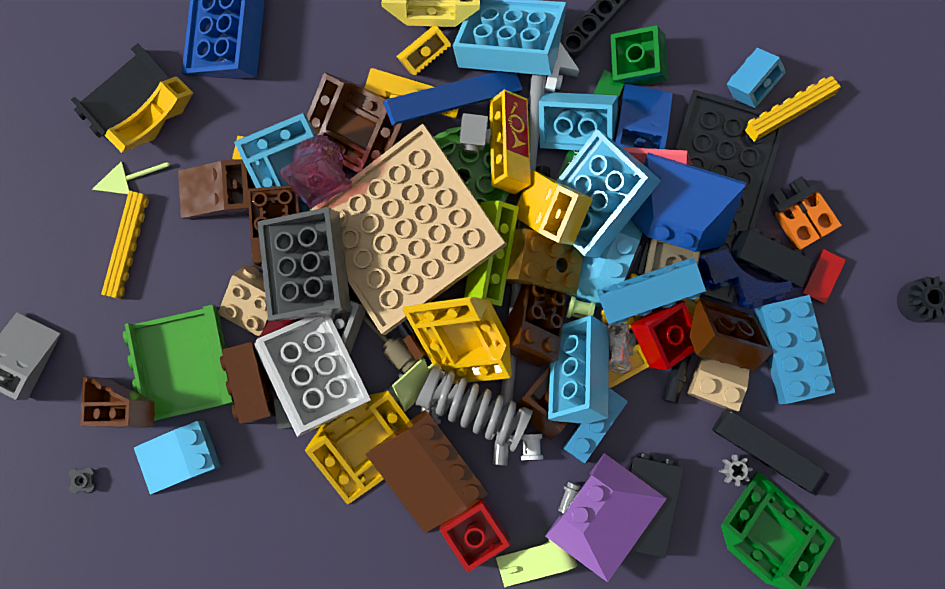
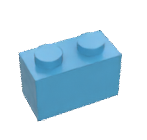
(756, 77)

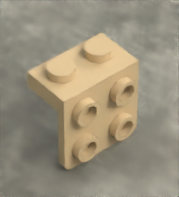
(246, 300)

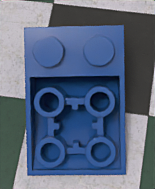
(643, 118)

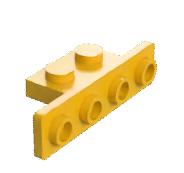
(391, 86)

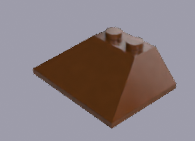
(353, 121)

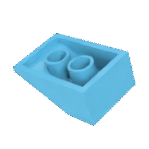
(177, 456)

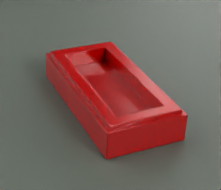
(823, 276)

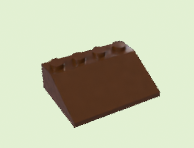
(427, 472)

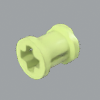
(579, 308)

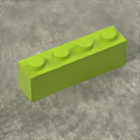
(490, 277)

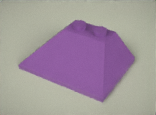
(606, 517)

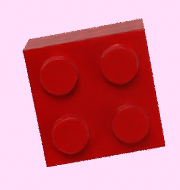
(665, 335)
(475, 535)

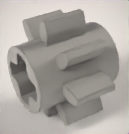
(743, 469)

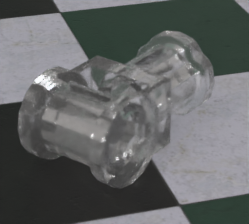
(621, 344)

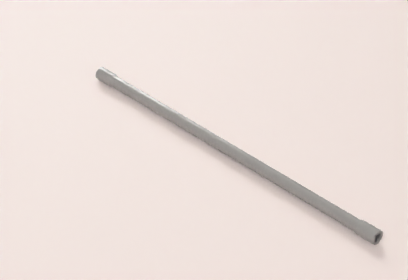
(537, 90)

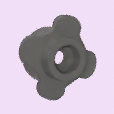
(88, 483)

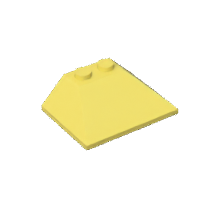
(431, 12)

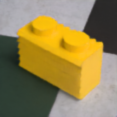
(423, 50)

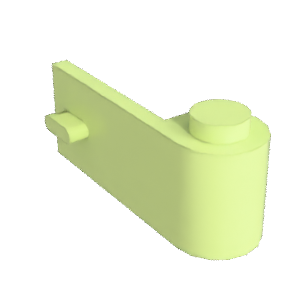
(534, 563)

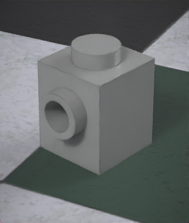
(474, 133)

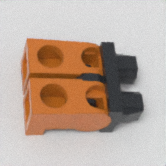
(804, 215)

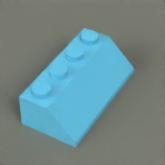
(581, 374)

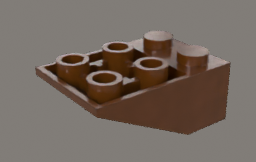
(214, 189)
(269, 204)
(536, 324)

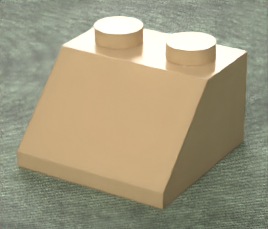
(719, 384)

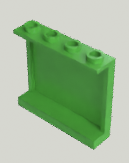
(179, 362)

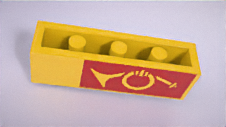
(509, 142)

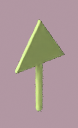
(117, 180)

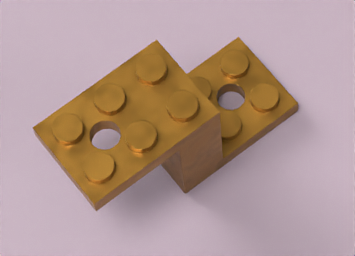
(535, 260)

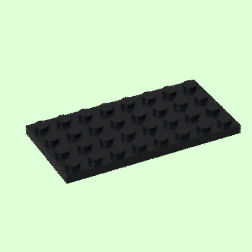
(718, 143)

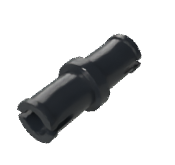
(676, 380)

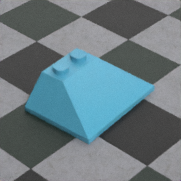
(273, 149)
(609, 267)

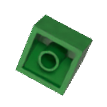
(639, 56)

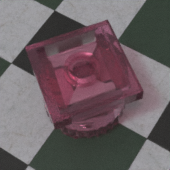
(316, 171)

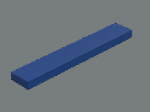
(450, 96)

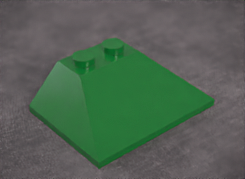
(775, 536)

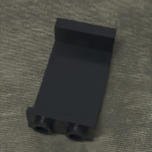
(121, 93)
(666, 480)

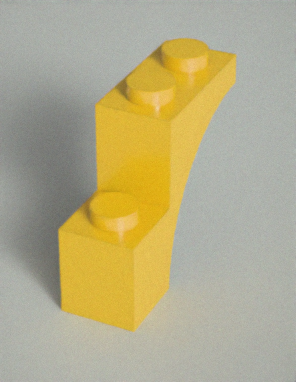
(144, 125)

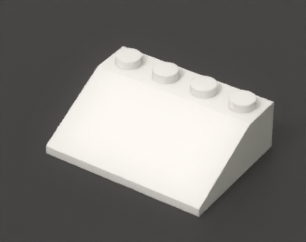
(311, 372)

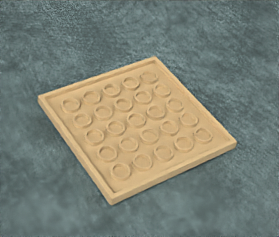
(410, 229)

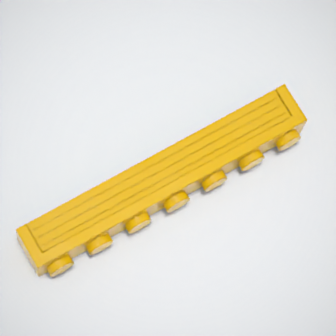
(792, 108)
(125, 245)

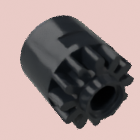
(922, 299)

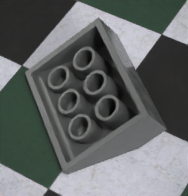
(304, 265)

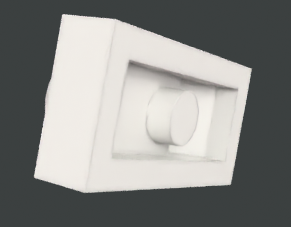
(563, 65)

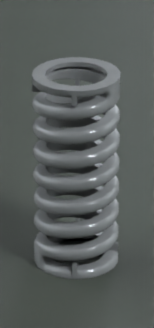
(429, 397)

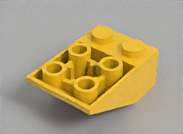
(553, 208)

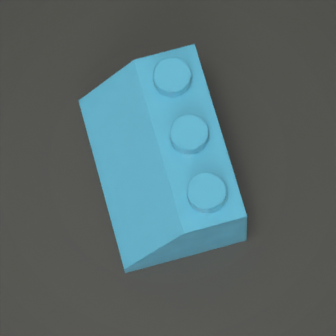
(572, 118)

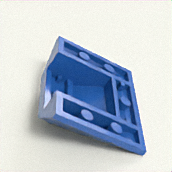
(688, 205)

